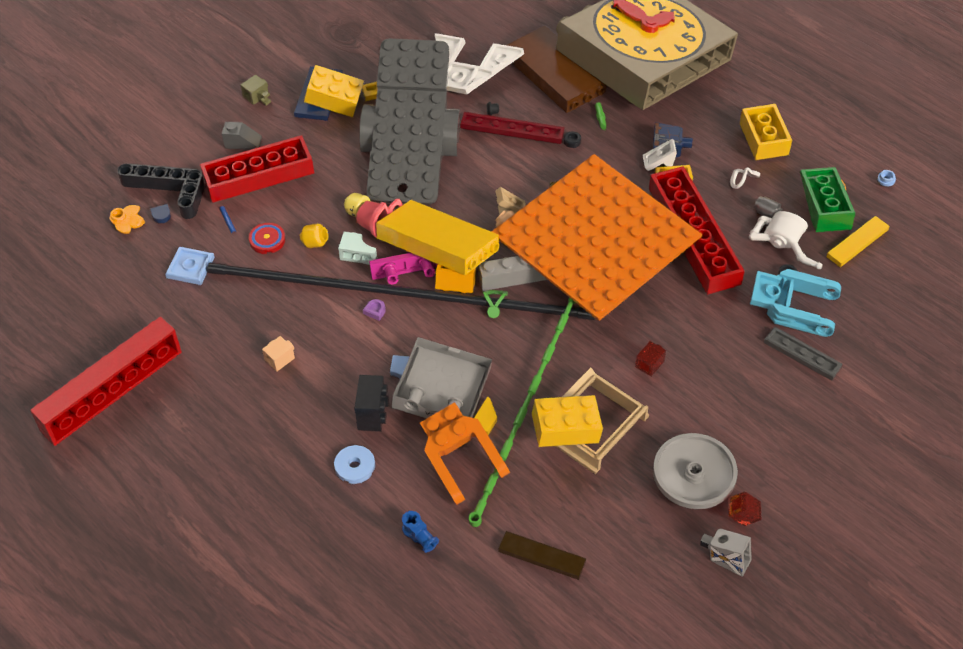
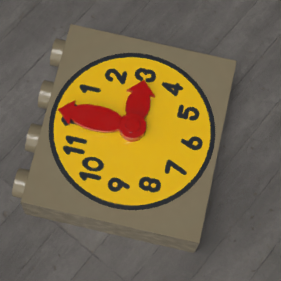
(645, 45)

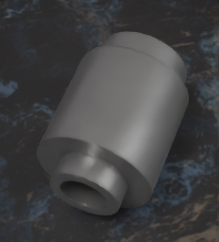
(767, 206)

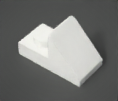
(662, 154)

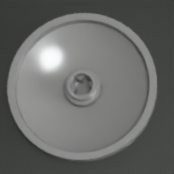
(695, 471)

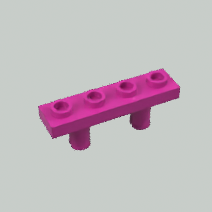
(400, 264)

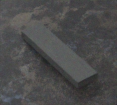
(803, 353)

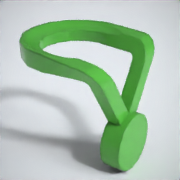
(493, 310)

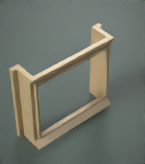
(581, 452)

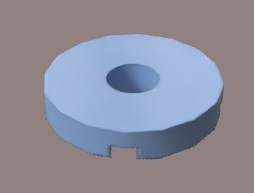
(354, 454)

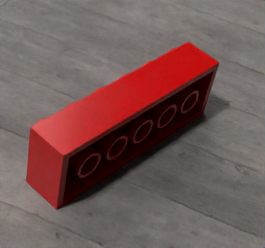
(257, 168)

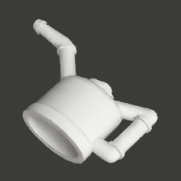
(783, 232)

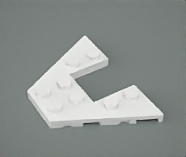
(466, 77)

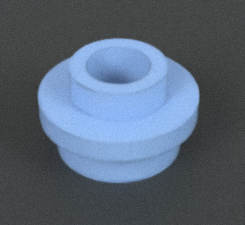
(886, 178)

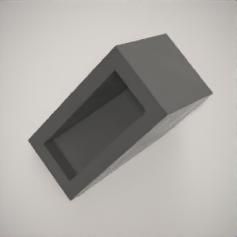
(240, 136)

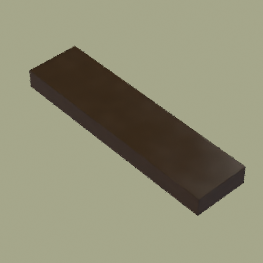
(542, 555)

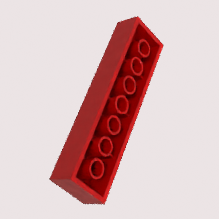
(711, 254)
(106, 381)

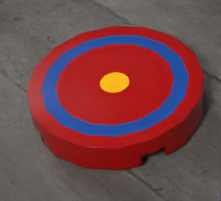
(267, 238)

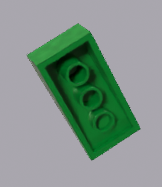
(827, 200)

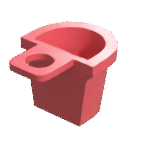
(373, 212)

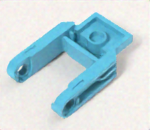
(776, 293)

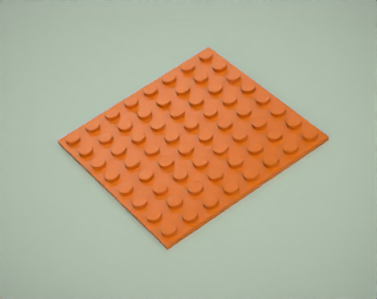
(596, 236)

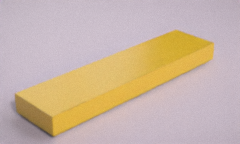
(857, 241)

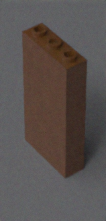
(554, 72)

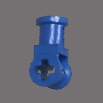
(417, 531)

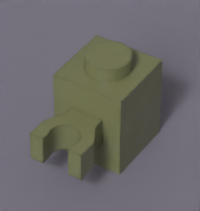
(255, 90)

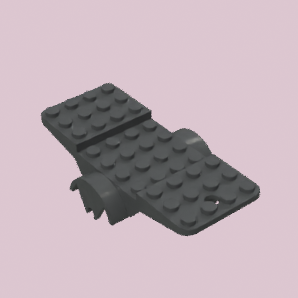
(410, 122)

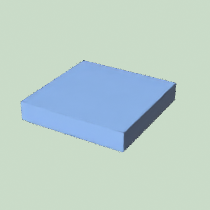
(189, 265)

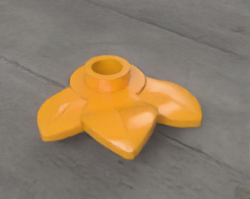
(126, 218)

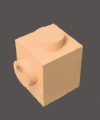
(278, 353)

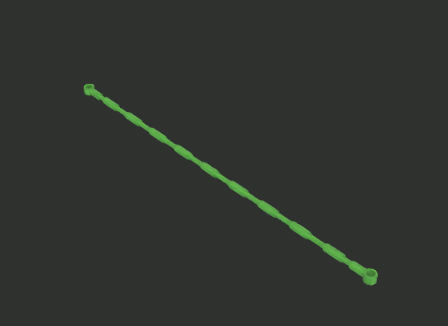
(520, 416)

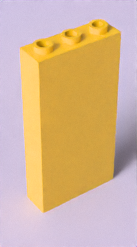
(438, 237)

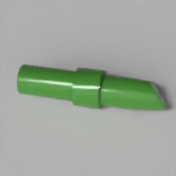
(600, 115)

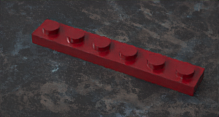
(512, 127)

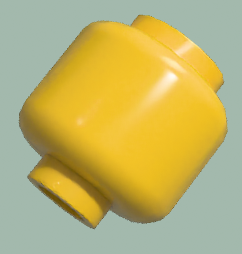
(314, 235)

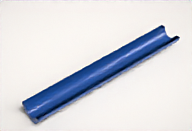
(227, 219)

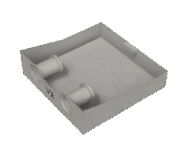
(439, 377)

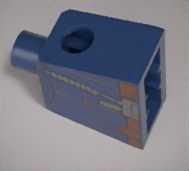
(666, 132)

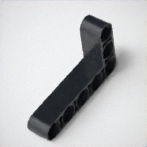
(186, 180)

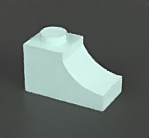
(355, 250)

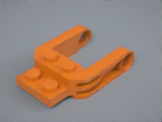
(449, 431)

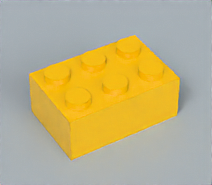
(333, 91)
(765, 131)
(566, 421)

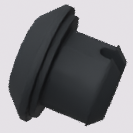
(492, 108)

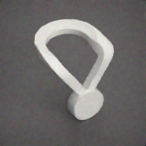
(751, 173)

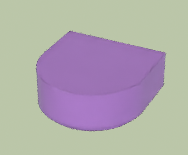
(375, 309)

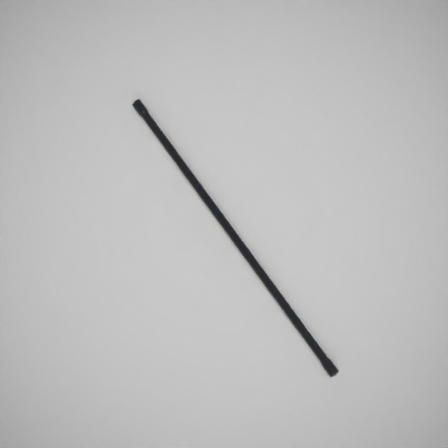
(223, 269)

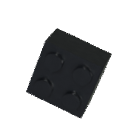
(371, 403)

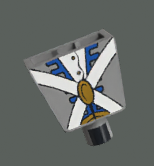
(729, 550)

